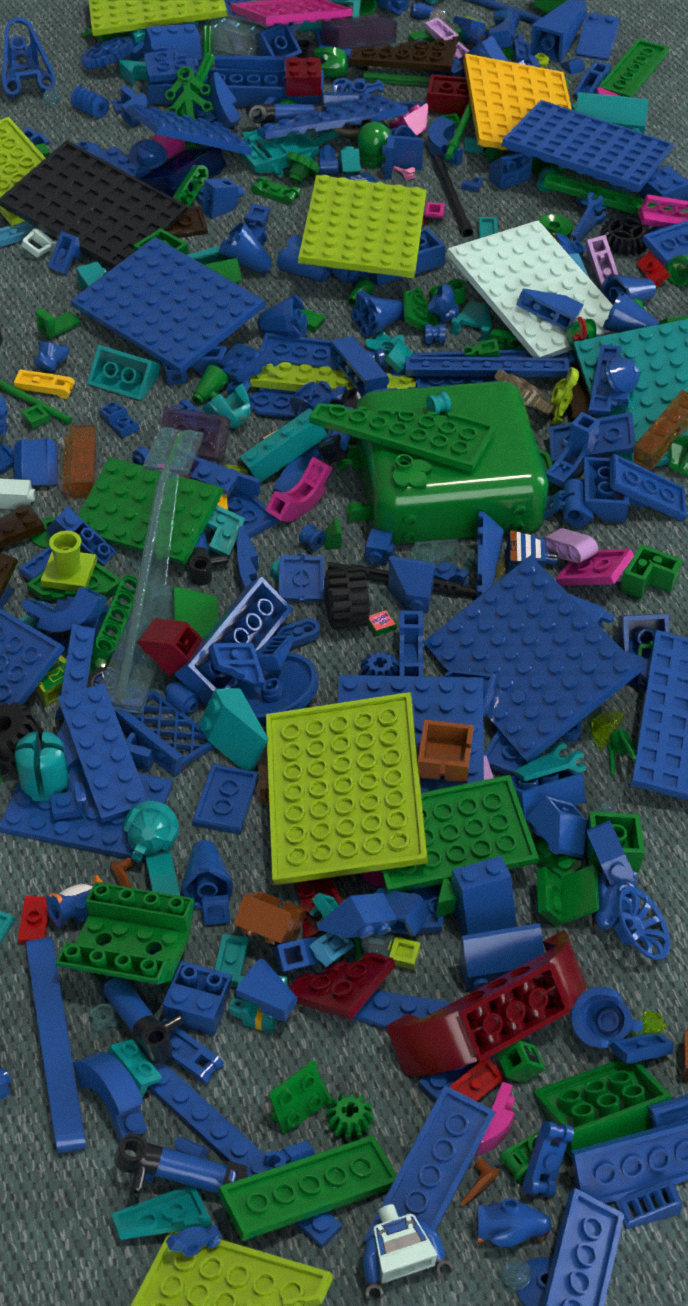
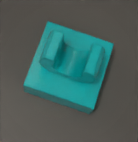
(324, 905)

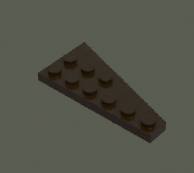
(409, 55)

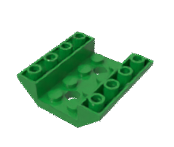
(135, 925)

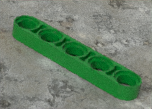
(112, 623)

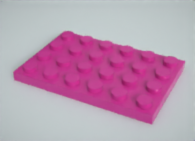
(290, 11)

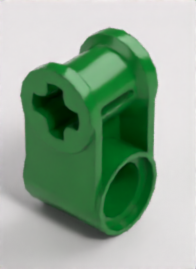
(457, 285)
(518, 1157)

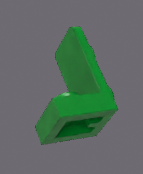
(51, 326)

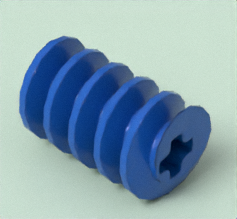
(89, 102)

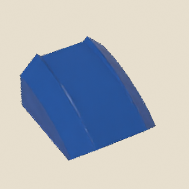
(36, 461)

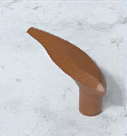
(118, 870)
(487, 1176)

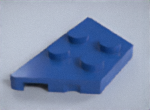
(245, 362)

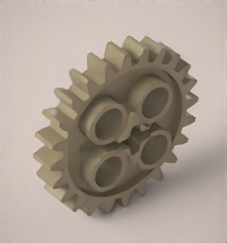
(529, 392)

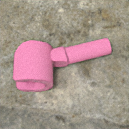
(407, 173)

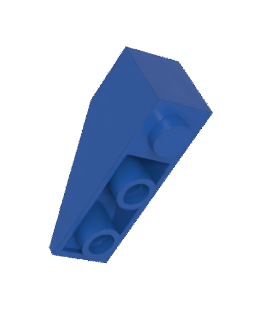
(90, 540)

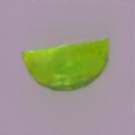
(604, 725)

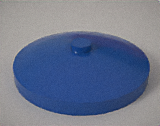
(284, 688)

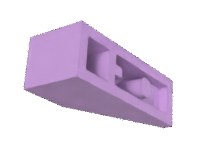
(600, 258)

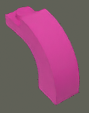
(304, 496)
(502, 1121)

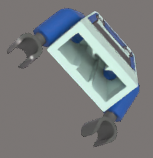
(399, 1249)

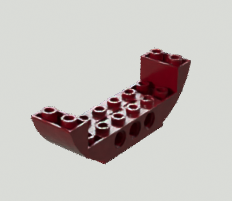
(492, 1014)

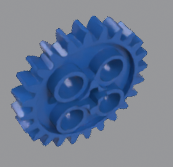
(107, 52)

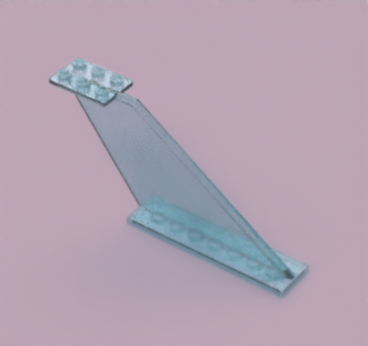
(130, 668)

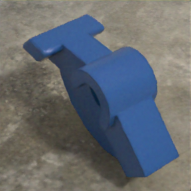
(193, 1239)

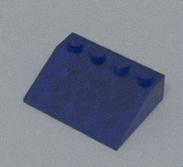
(173, 172)

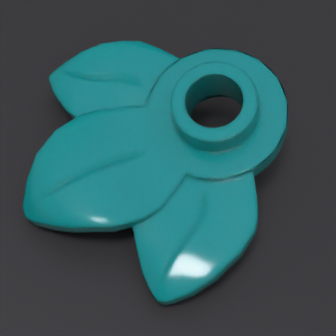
(383, 342)

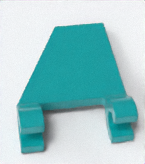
(473, 315)
(551, 763)

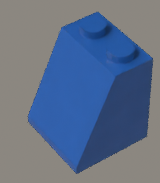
(483, 897)

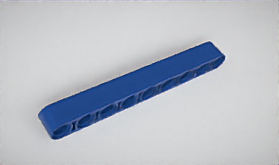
(55, 1046)

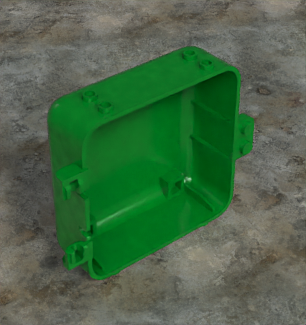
(505, 484)

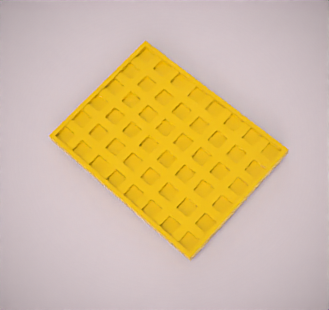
(506, 92)

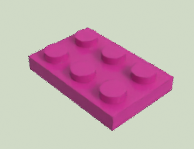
(599, 569)

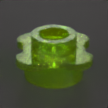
(652, 1022)

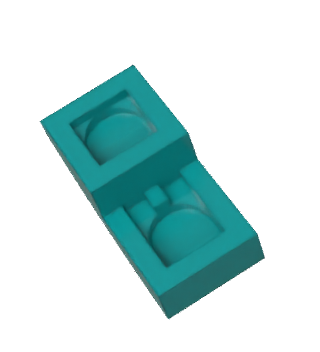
(397, 354)

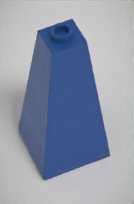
(557, 30)

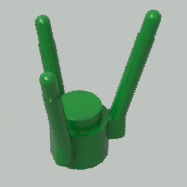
(621, 744)

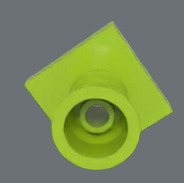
(67, 565)

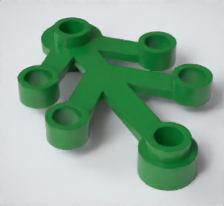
(188, 95)

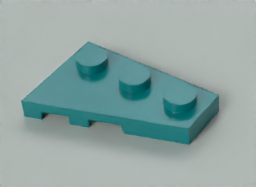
(162, 1214)

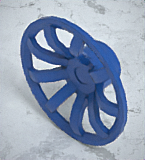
(633, 929)

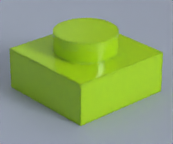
(405, 953)

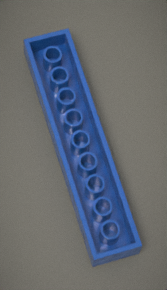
(245, 85)

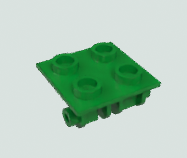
(297, 1098)

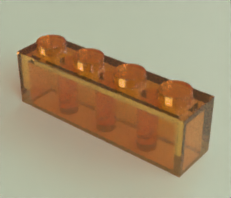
(81, 460)

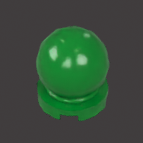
(370, 144)

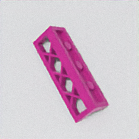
(659, 217)

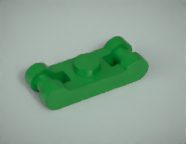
(275, 191)

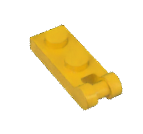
(44, 383)

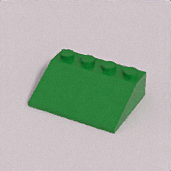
(602, 1102)

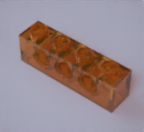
(664, 430)

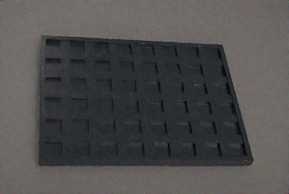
(93, 202)

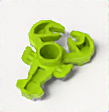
(563, 395)

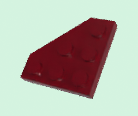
(343, 986)

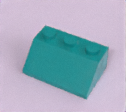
(123, 373)

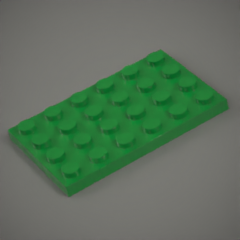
(122, 506)
(467, 827)

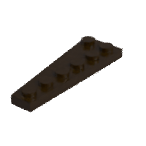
(19, 525)

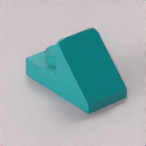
(133, 71)

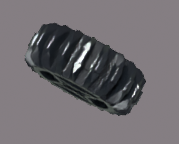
(625, 235)

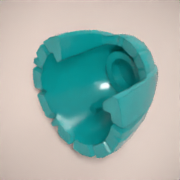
(235, 407)

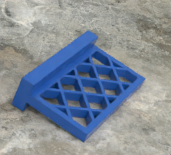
(164, 752)

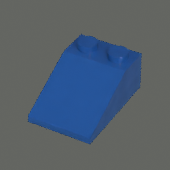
(598, 36)

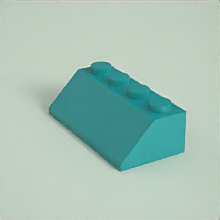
(619, 110)
(282, 446)

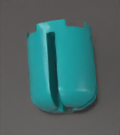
(36, 763)

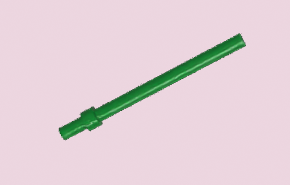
(453, 144)
(33, 401)

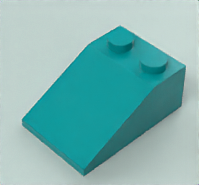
(234, 728)

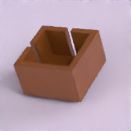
(445, 750)
(262, 915)

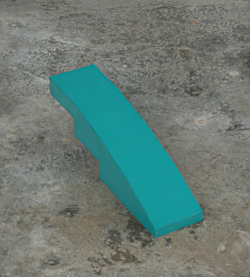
(162, 873)

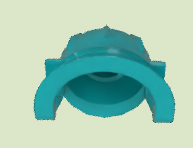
(150, 828)

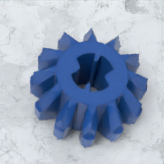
(379, 665)

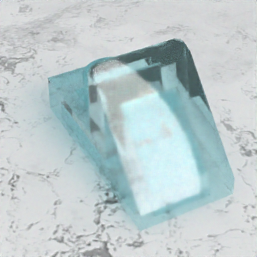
(380, 945)

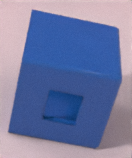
(169, 373)

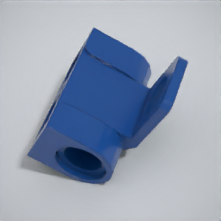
(572, 504)

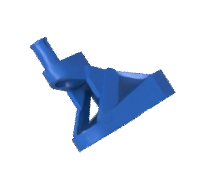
(18, 48)

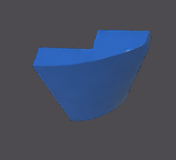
(267, 990)

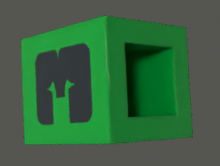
(521, 1061)

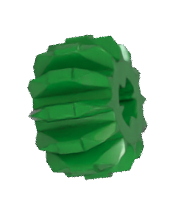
(355, 1125)

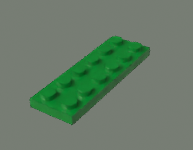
(634, 68)
(307, 1187)

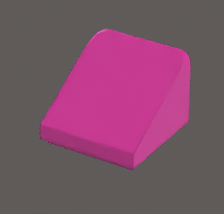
(434, 210)

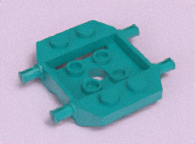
(277, 150)

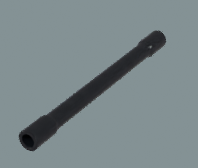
(464, 223)

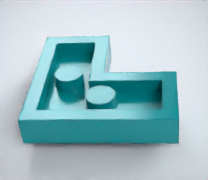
(226, 530)

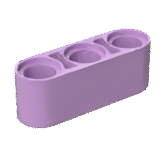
(571, 545)

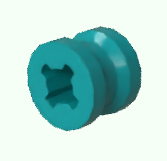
(439, 403)

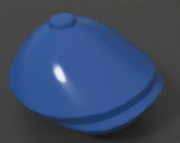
(622, 374)

